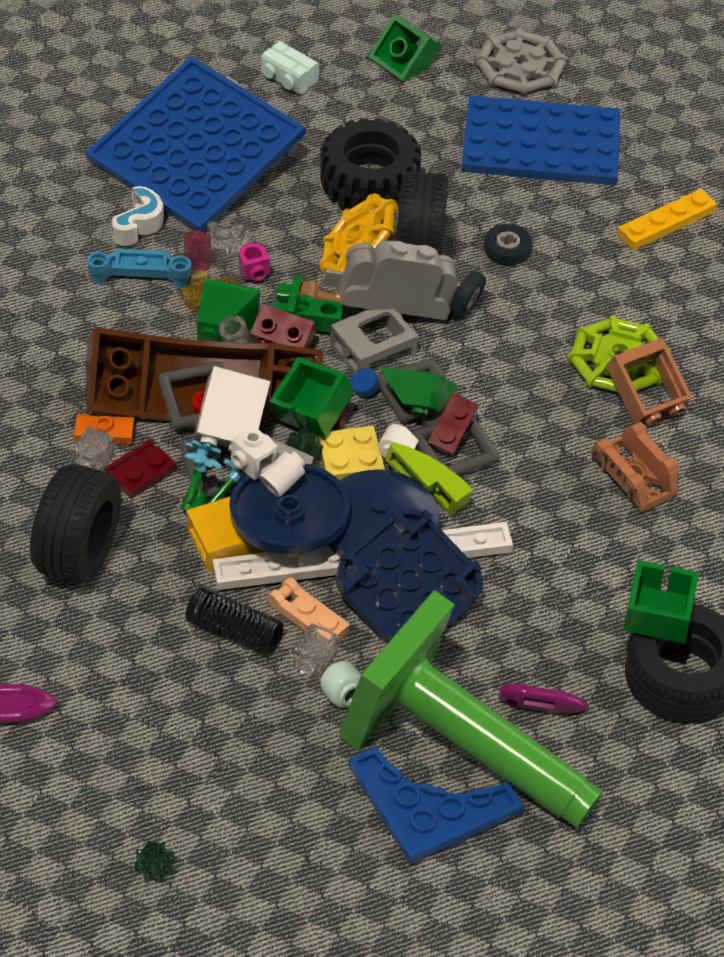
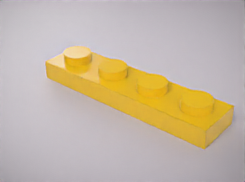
(667, 219)

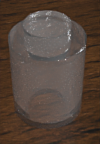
(235, 330)

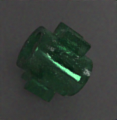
(305, 442)
(154, 861)

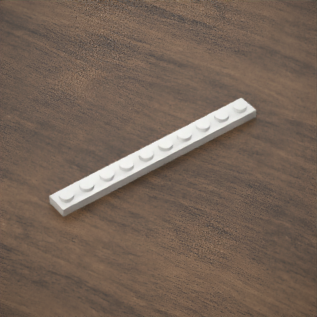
(275, 568)

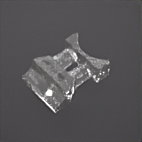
(236, 238)

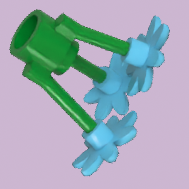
(200, 455)

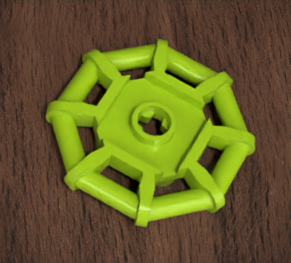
(621, 337)

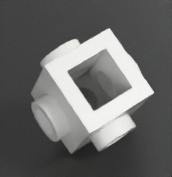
(253, 452)

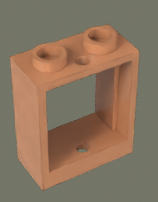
(669, 372)

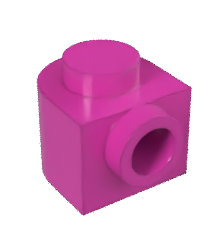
(254, 262)

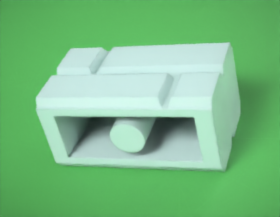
(289, 68)

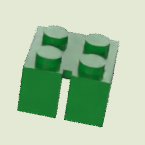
(311, 396)
(660, 611)

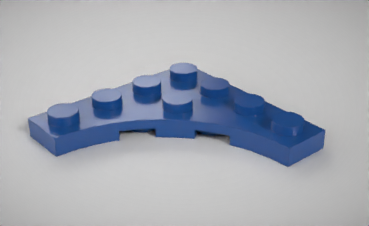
(425, 816)

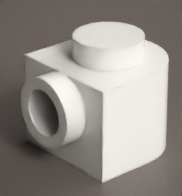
(397, 434)

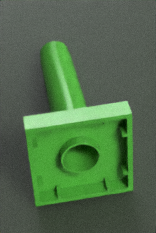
(407, 678)

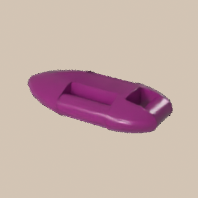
(541, 699)
(23, 702)

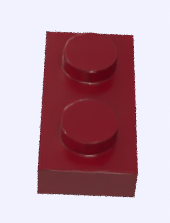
(453, 424)

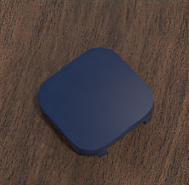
(400, 567)

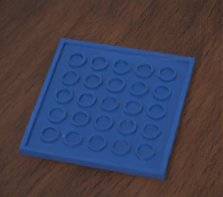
(196, 143)

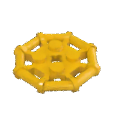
(358, 226)

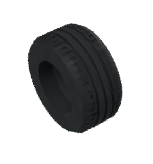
(422, 209)
(75, 523)
(672, 692)

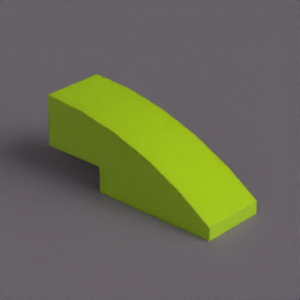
(438, 479)

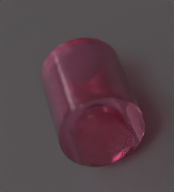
(198, 249)

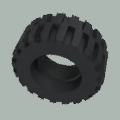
(367, 144)

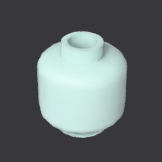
(340, 683)

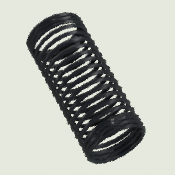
(236, 619)

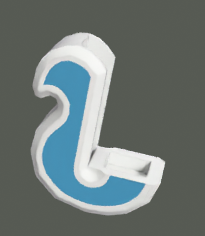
(143, 219)

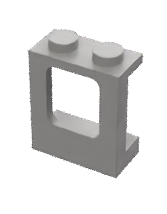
(359, 351)

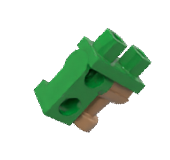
(310, 303)

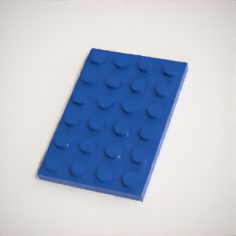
(541, 140)

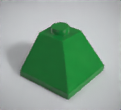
(404, 49)
(225, 300)
(420, 389)

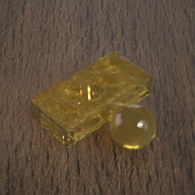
(192, 294)

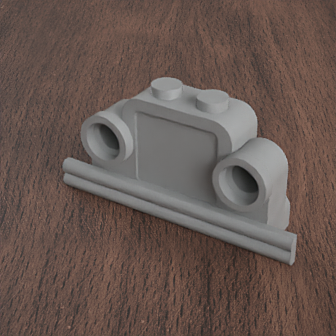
(398, 278)

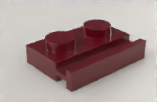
(141, 468)

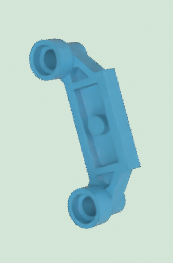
(139, 264)

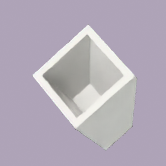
(230, 406)

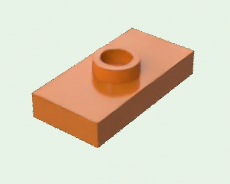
(116, 426)

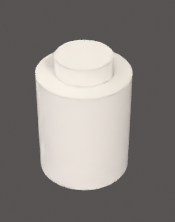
(283, 473)

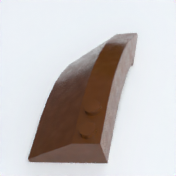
(126, 366)

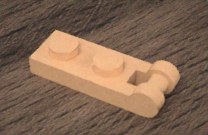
(306, 609)

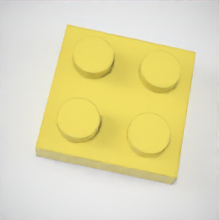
(350, 451)

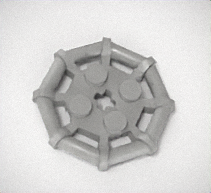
(515, 75)

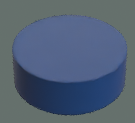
(365, 382)

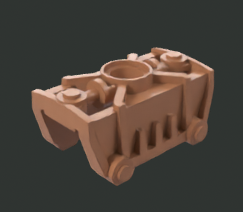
(647, 460)

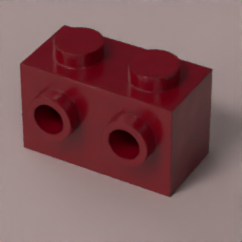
(282, 328)

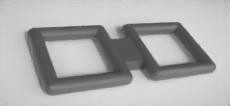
(179, 422)
(429, 422)

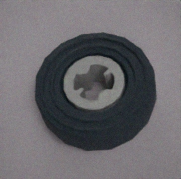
(503, 254)
(467, 294)

